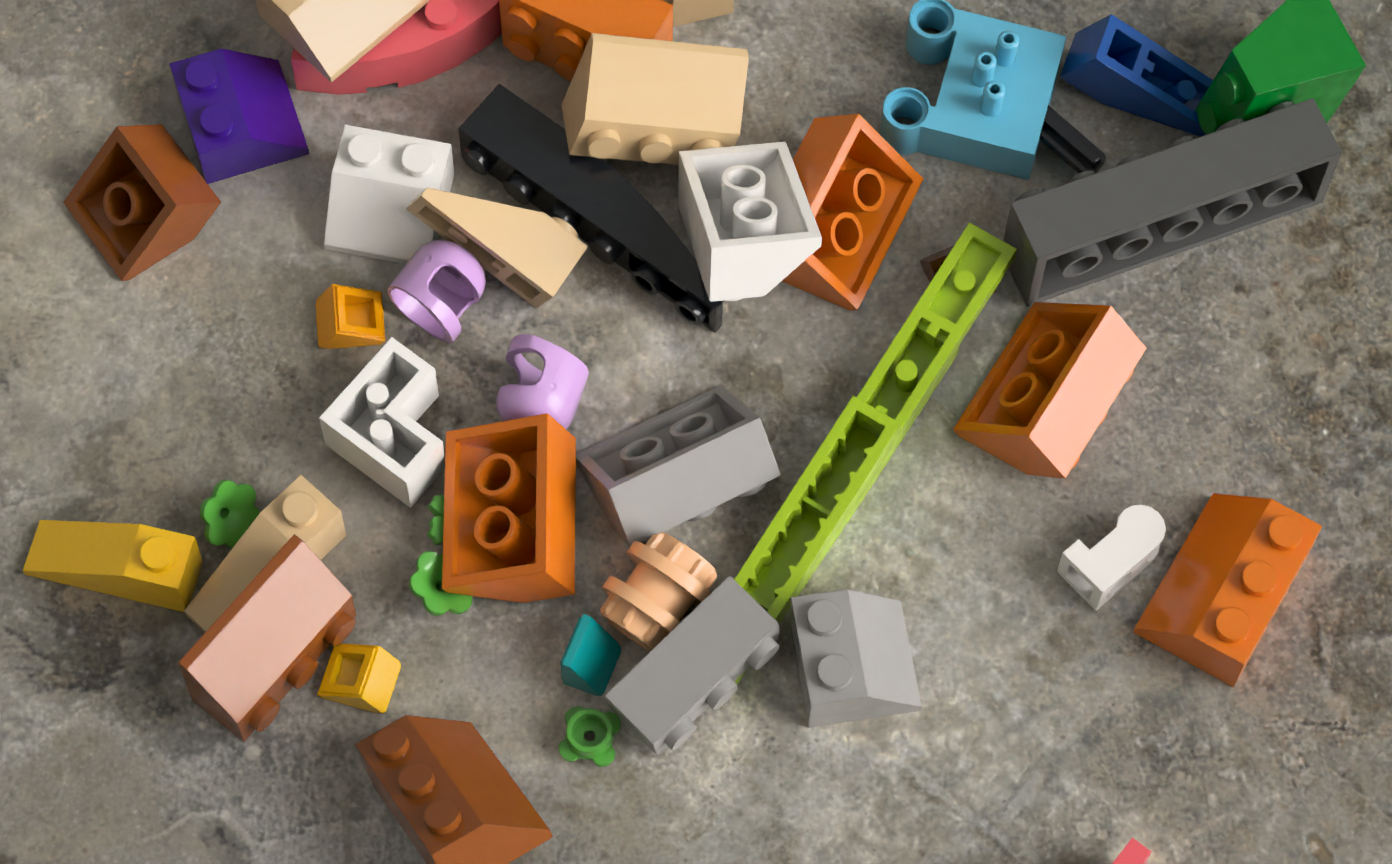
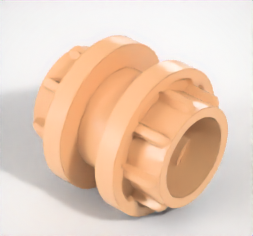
(657, 591)

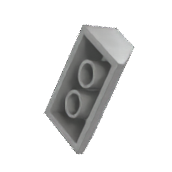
(679, 465)

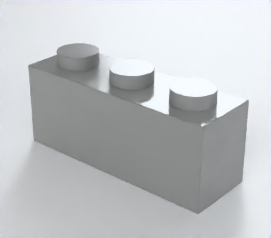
(695, 667)

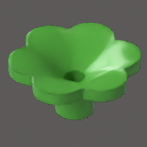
(228, 512)
(427, 586)

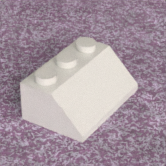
(745, 217)

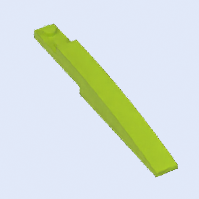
(874, 423)

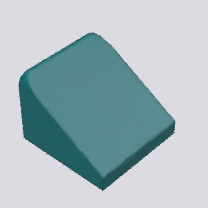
(589, 657)

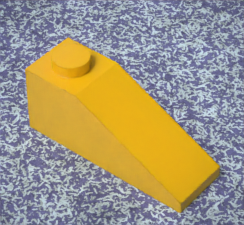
(117, 560)

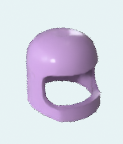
(438, 287)
(541, 392)

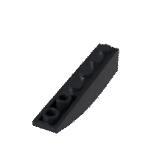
(602, 206)

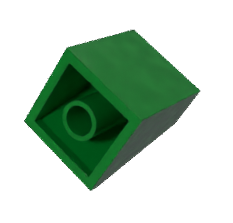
(1289, 57)

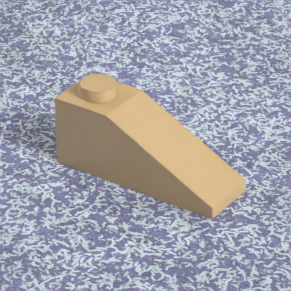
(512, 243)
(296, 511)

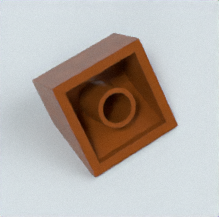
(140, 199)

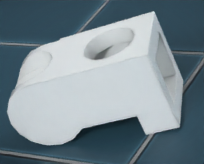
(1115, 559)

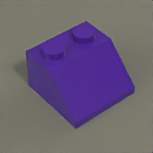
(237, 112)

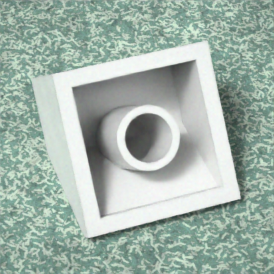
(372, 187)

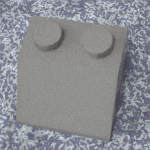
(852, 657)

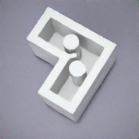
(377, 425)

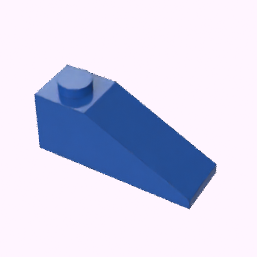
(1135, 75)

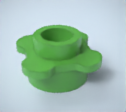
(581, 721)

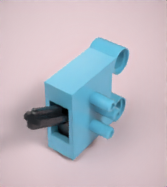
(990, 98)

